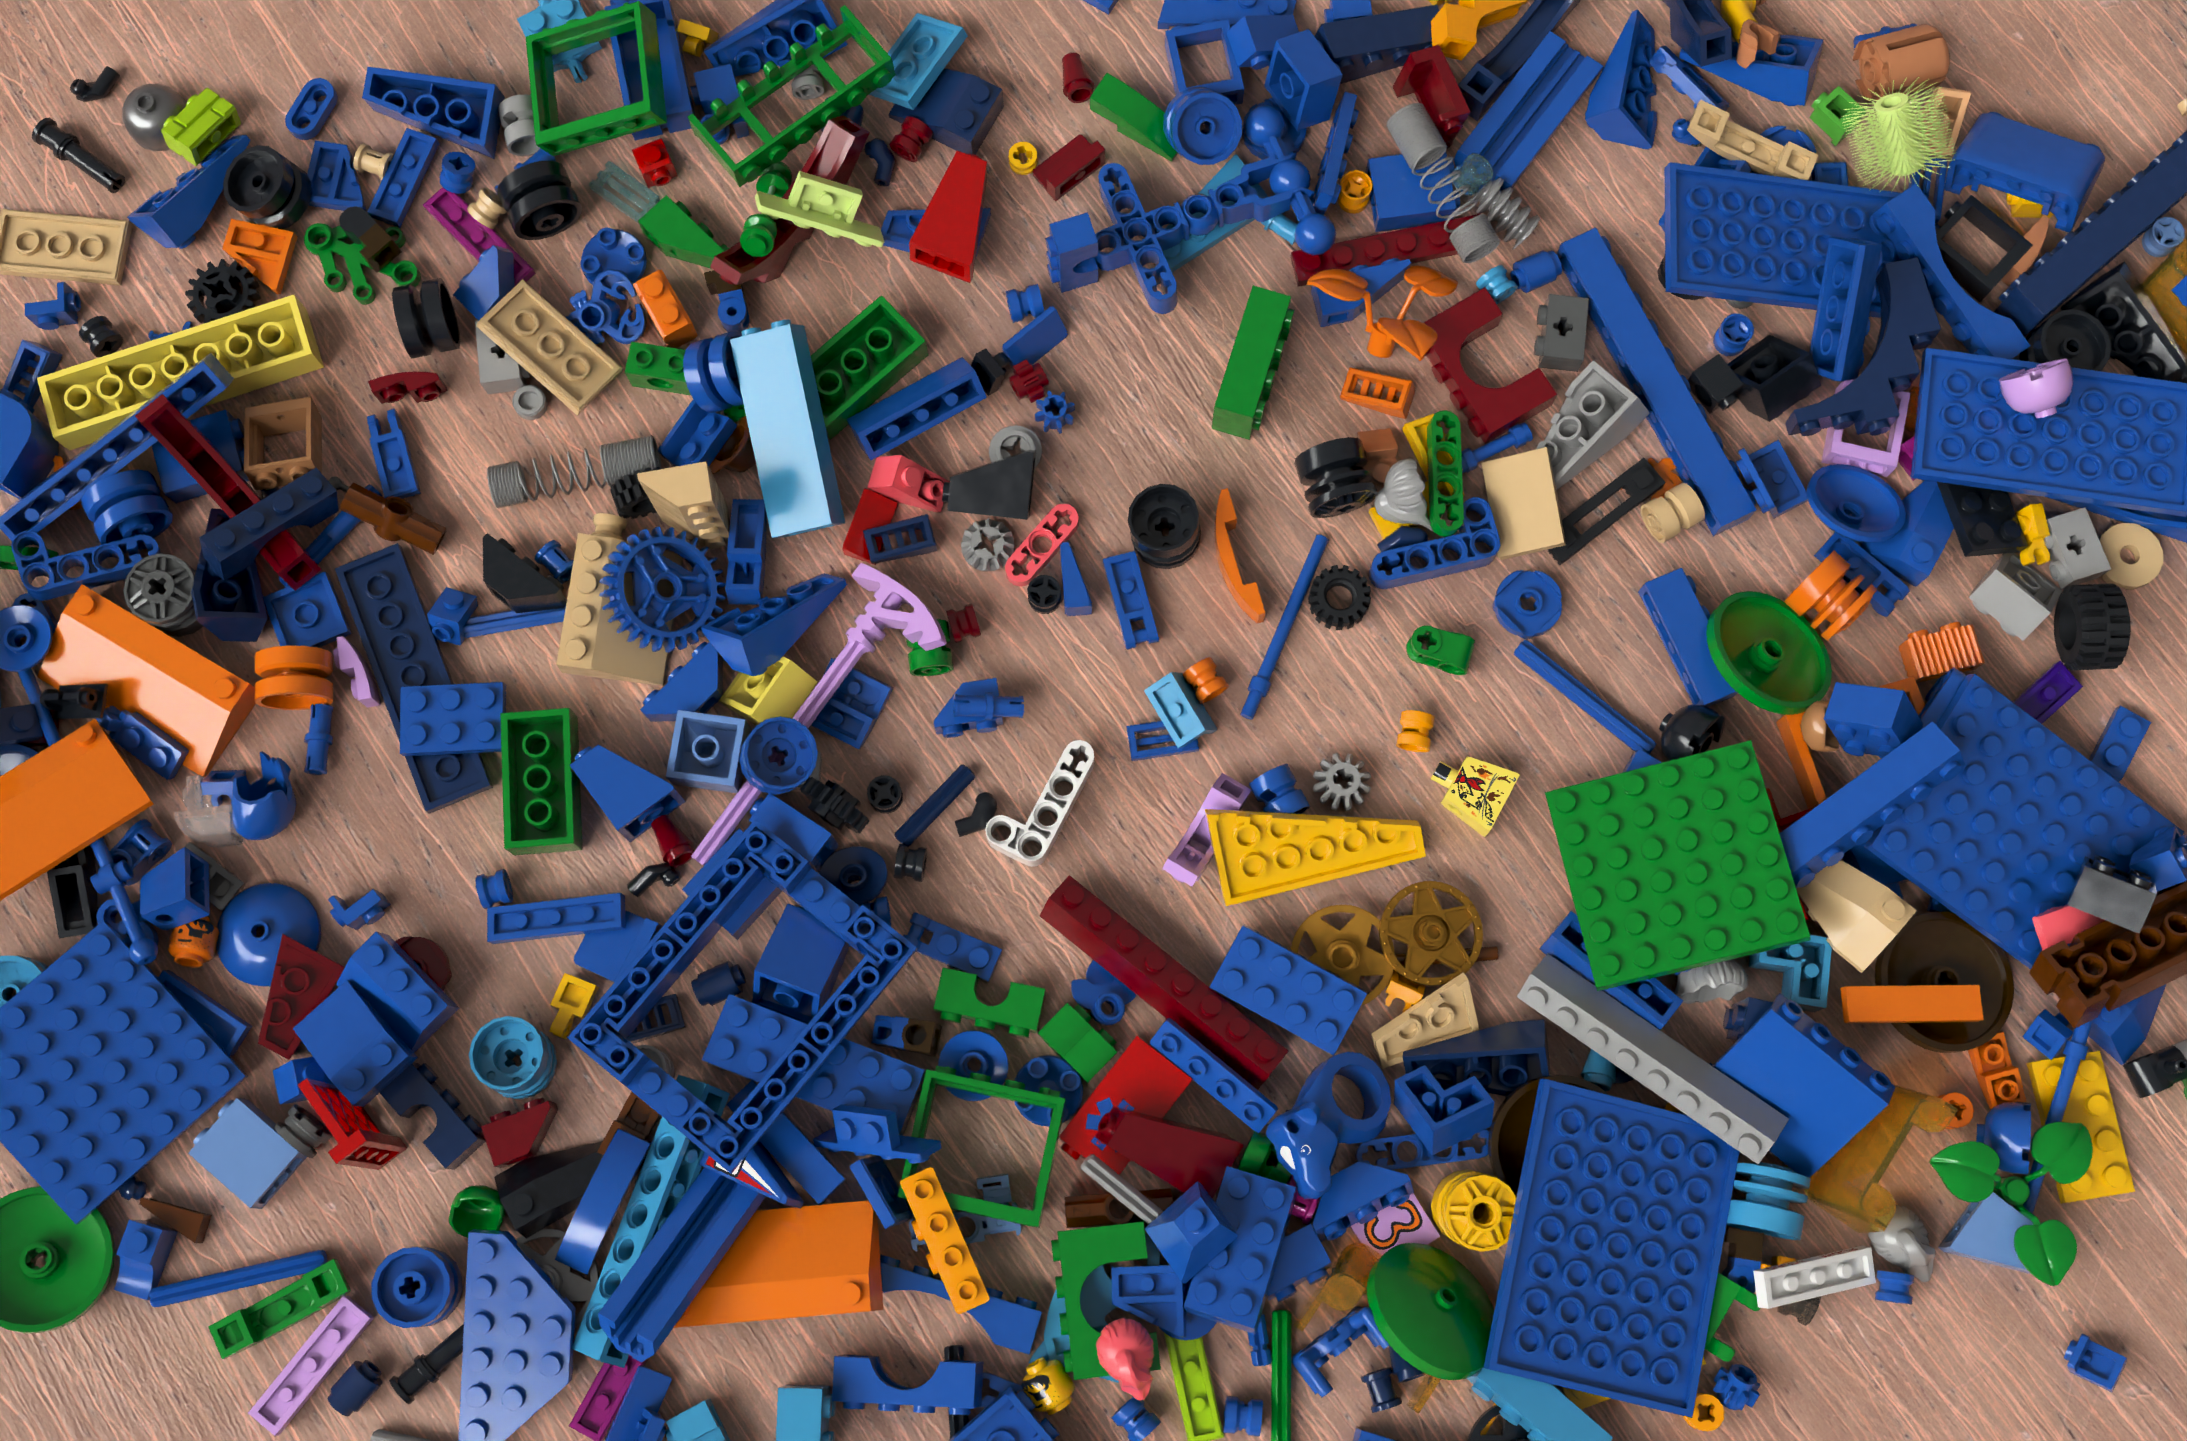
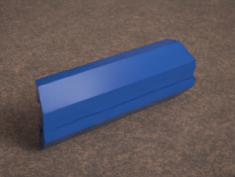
(1530, 109)
(677, 1263)

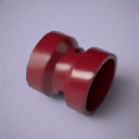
(911, 138)

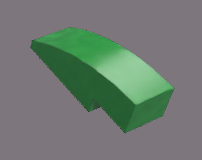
(1132, 114)

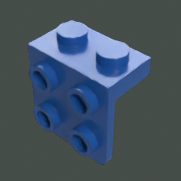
(1774, 477)
(614, 951)

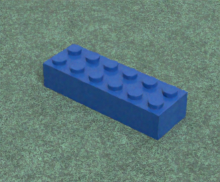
(754, 1038)

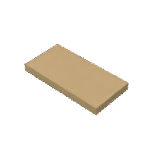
(63, 246)
(549, 347)

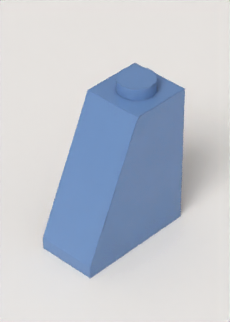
(1987, 1233)

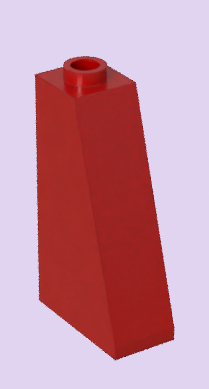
(952, 222)

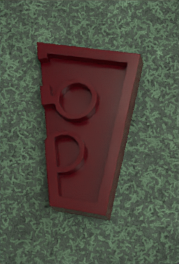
(298, 986)

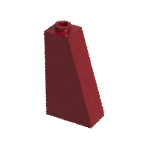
(1170, 1148)

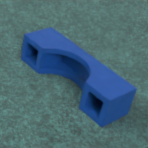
(863, 1380)

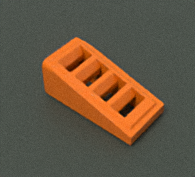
(1375, 403)

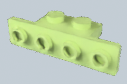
(823, 206)

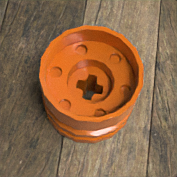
(1831, 596)

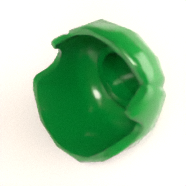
(476, 1209)

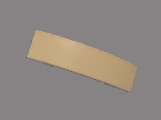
(1735, 142)

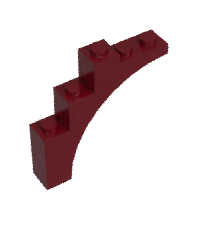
(831, 159)
(223, 484)

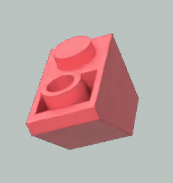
(907, 483)

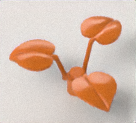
(1409, 334)

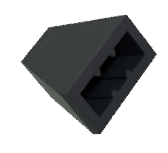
(994, 488)

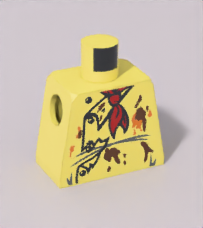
(1475, 791)

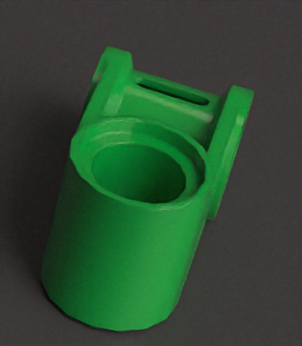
(1445, 650)

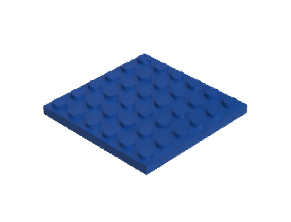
(101, 1072)

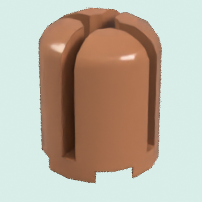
(1902, 54)

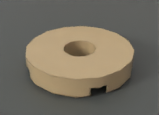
(2146, 551)

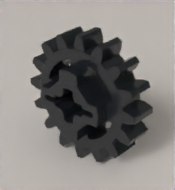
(222, 282)
(834, 805)

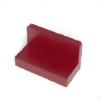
(1069, 166)

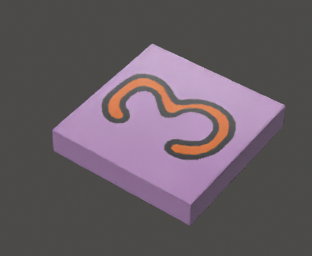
(1397, 1226)

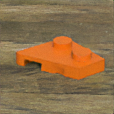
(261, 250)

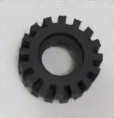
(631, 497)
(1344, 578)

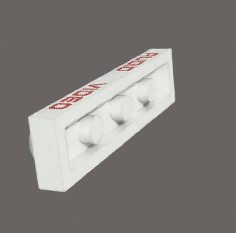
(1814, 1277)

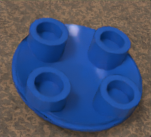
(614, 251)
(1053, 1074)

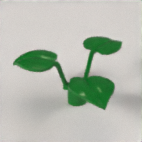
(1970, 1175)

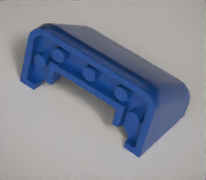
(2027, 165)

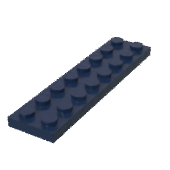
(404, 655)

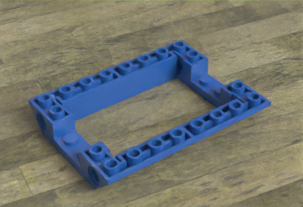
(680, 940)

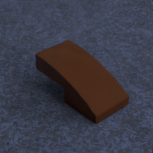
(634, 1118)

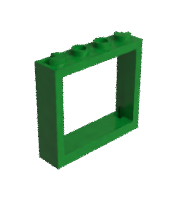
(609, 124)
(1010, 1091)

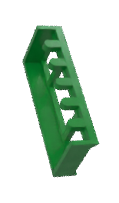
(802, 130)

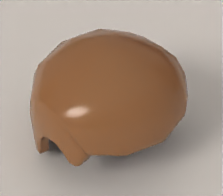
(1815, 730)

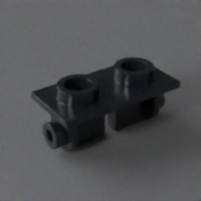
(76, 701)

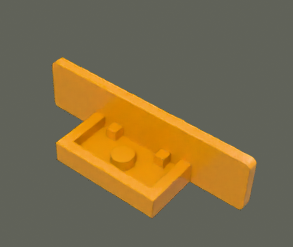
(944, 1239)

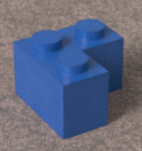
(1442, 1115)

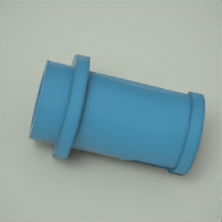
(1282, 226)

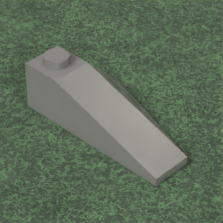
(1590, 422)

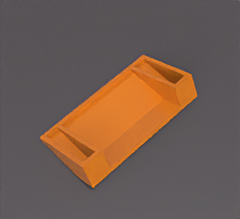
(148, 675)
(63, 804)
(795, 1267)

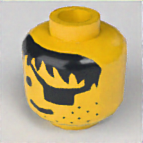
(1048, 1385)

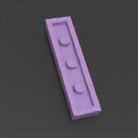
(311, 1365)

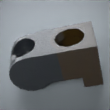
(362, 229)

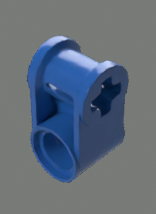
(138, 852)

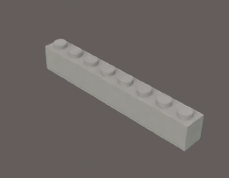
(1653, 1058)

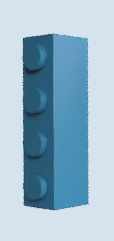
(1536, 1407)

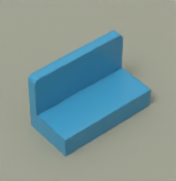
(1179, 709)

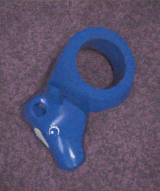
(1315, 1125)

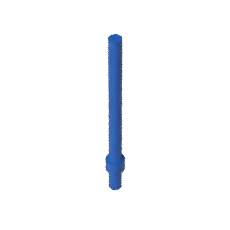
(1260, 684)
(2075, 1052)

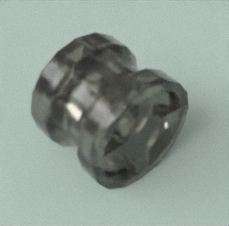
(1802, 1310)

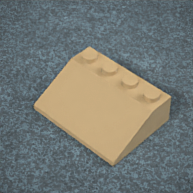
(587, 639)

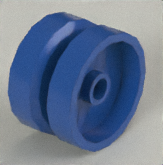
(1221, 125)
(712, 373)
(126, 506)
(396, 1281)

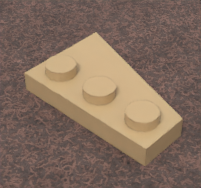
(1435, 1018)

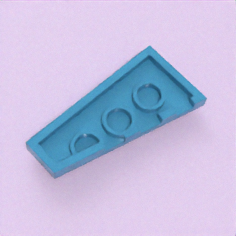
(1196, 245)

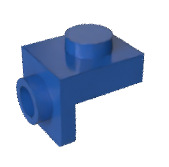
(54, 313)
(451, 614)
(364, 911)
(2094, 1362)

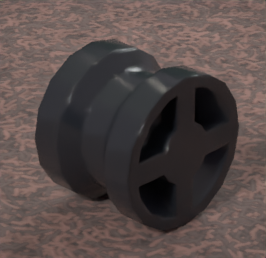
(100, 336)
(1044, 587)
(880, 790)
(910, 863)

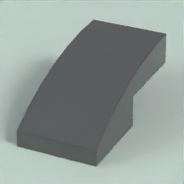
(222, 882)

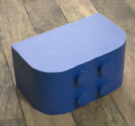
(25, 446)

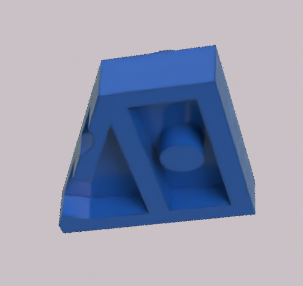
(1152, 1295)

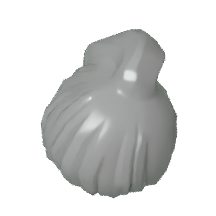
(1402, 495)
(1711, 982)
(1906, 1244)

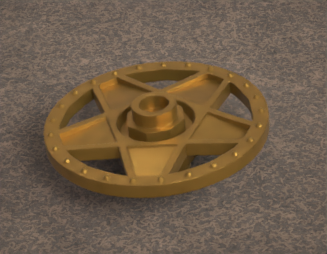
(1430, 933)
(1346, 950)

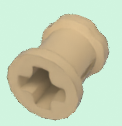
(371, 160)

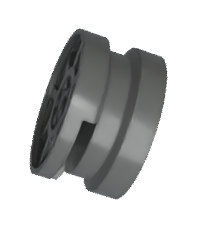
(303, 1131)

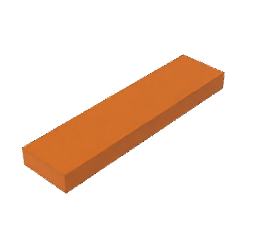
(1911, 1004)

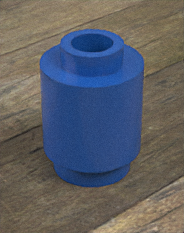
(1536, 270)

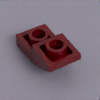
(420, 385)

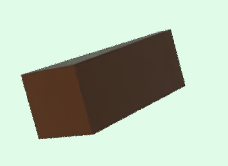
(186, 1221)

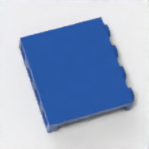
(1807, 1079)

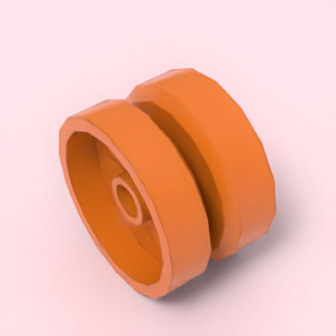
(293, 677)

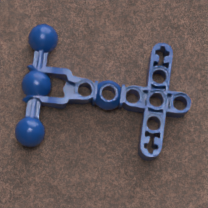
(1287, 179)

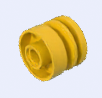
(1454, 1206)

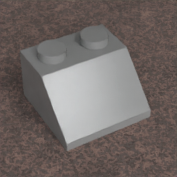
(2015, 595)

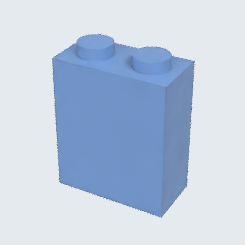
(246, 1153)

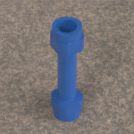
(1517, 437)

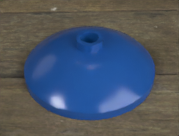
(1855, 503)
(280, 912)

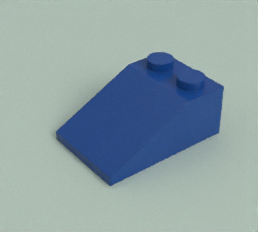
(354, 1045)

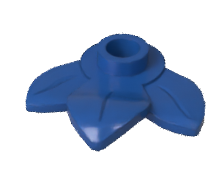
(1100, 988)

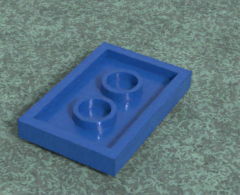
(451, 718)

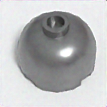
(147, 111)

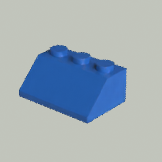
(398, 989)

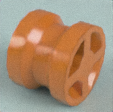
(1964, 1112)

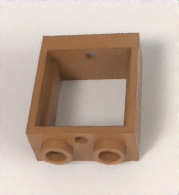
(264, 421)

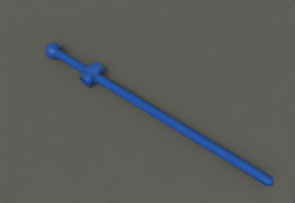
(110, 876)

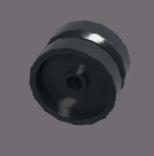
(267, 187)
(539, 200)
(426, 318)
(2070, 336)

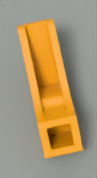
(1457, 25)

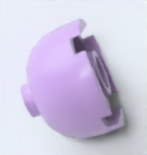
(2038, 388)

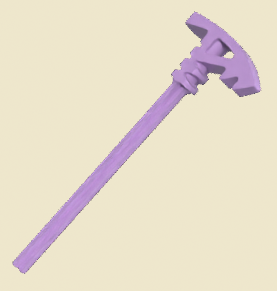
(919, 627)

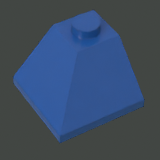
(1191, 1232)

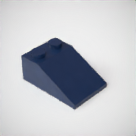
(957, 110)

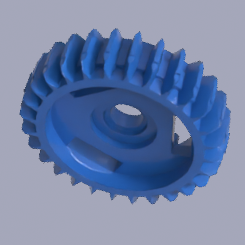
(650, 610)

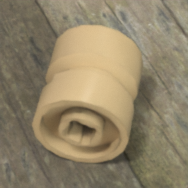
(1675, 511)

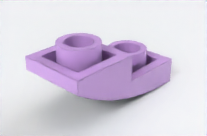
(353, 664)

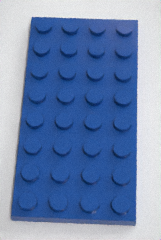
(1761, 234)
(2107, 445)

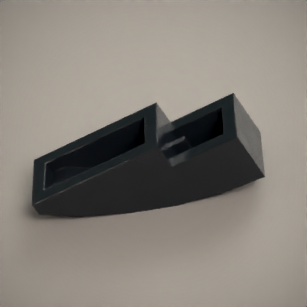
(73, 894)

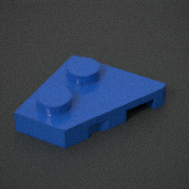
(334, 178)

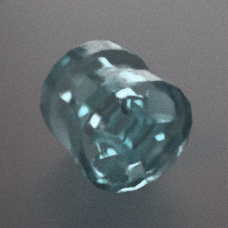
(1475, 172)

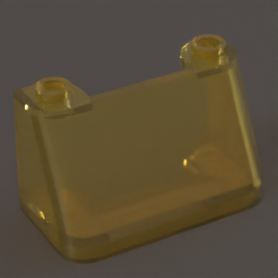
(1850, 1179)

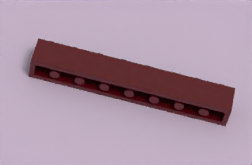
(1162, 981)

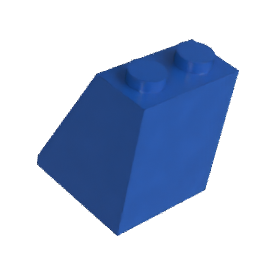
(624, 790)
(798, 966)

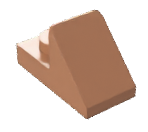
(1380, 452)

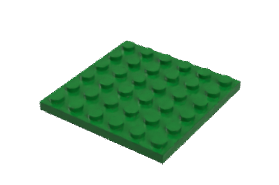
(1676, 866)

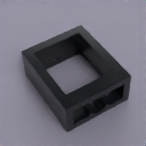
(1996, 229)

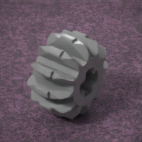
(1348, 772)

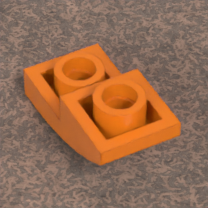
(1995, 1072)

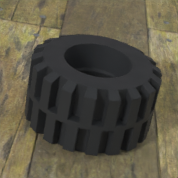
(2092, 626)

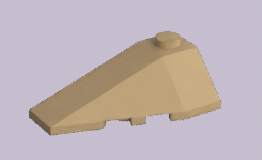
(1855, 912)

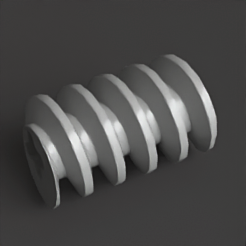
(1505, 211)

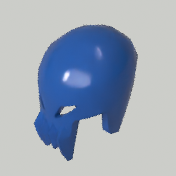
(263, 808)

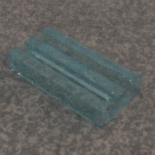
(604, 177)

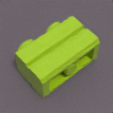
(200, 126)

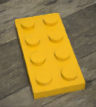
(2093, 1107)

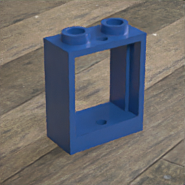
(1207, 32)

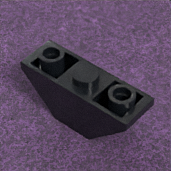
(518, 580)

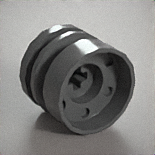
(169, 611)

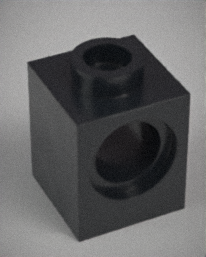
(1715, 384)

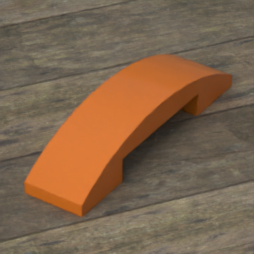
(1245, 595)

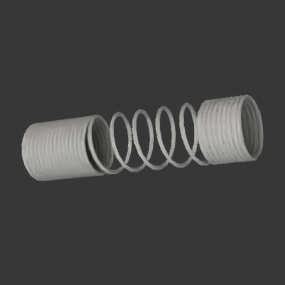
(1421, 147)
(618, 459)

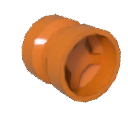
(1204, 677)

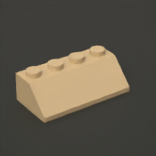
(689, 502)

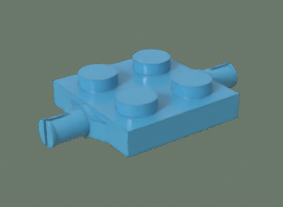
(554, 14)

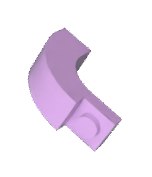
(1195, 848)

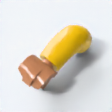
(1747, 31)

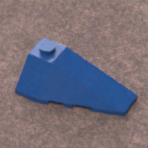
(771, 34)
(182, 210)
(765, 633)
(2127, 1026)

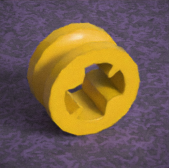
(1030, 152)

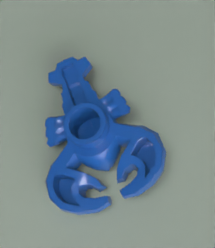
(602, 313)

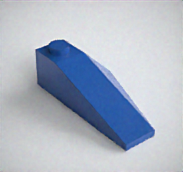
(1779, 76)
(1622, 95)
(1920, 540)

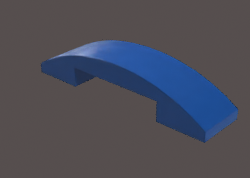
(601, 1201)

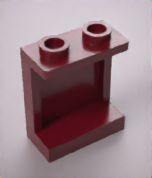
(1435, 87)

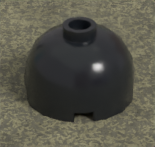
(1690, 731)

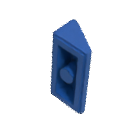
(1036, 338)

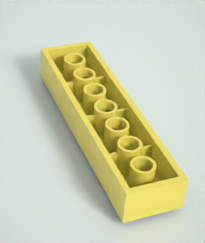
(252, 345)

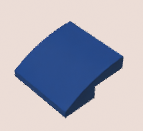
(853, 707)

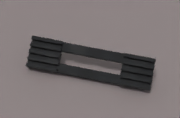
(1638, 481)

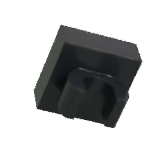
(990, 369)

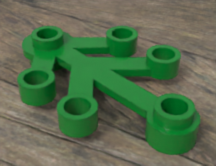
(354, 260)

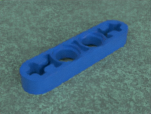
(1423, 1156)

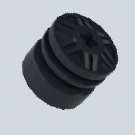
(1335, 477)
(1162, 508)

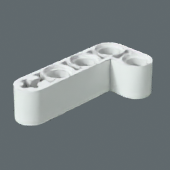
(1048, 801)

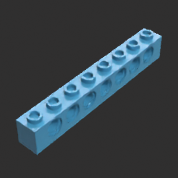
(662, 1182)

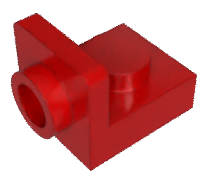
(654, 163)

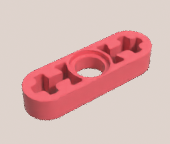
(1064, 532)

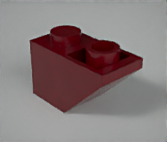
(520, 1134)

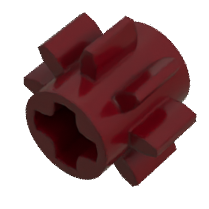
(1028, 381)

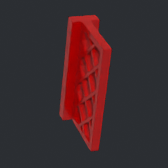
(351, 1126)

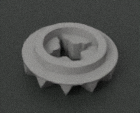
(1009, 437)
(982, 558)

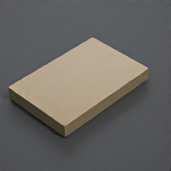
(1524, 503)

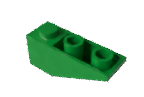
(677, 235)

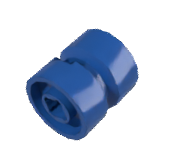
(1278, 791)

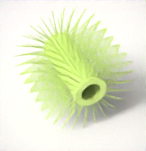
(1899, 134)

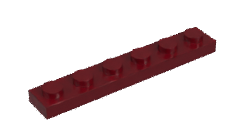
(1413, 243)

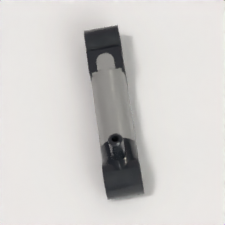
(2158, 1070)

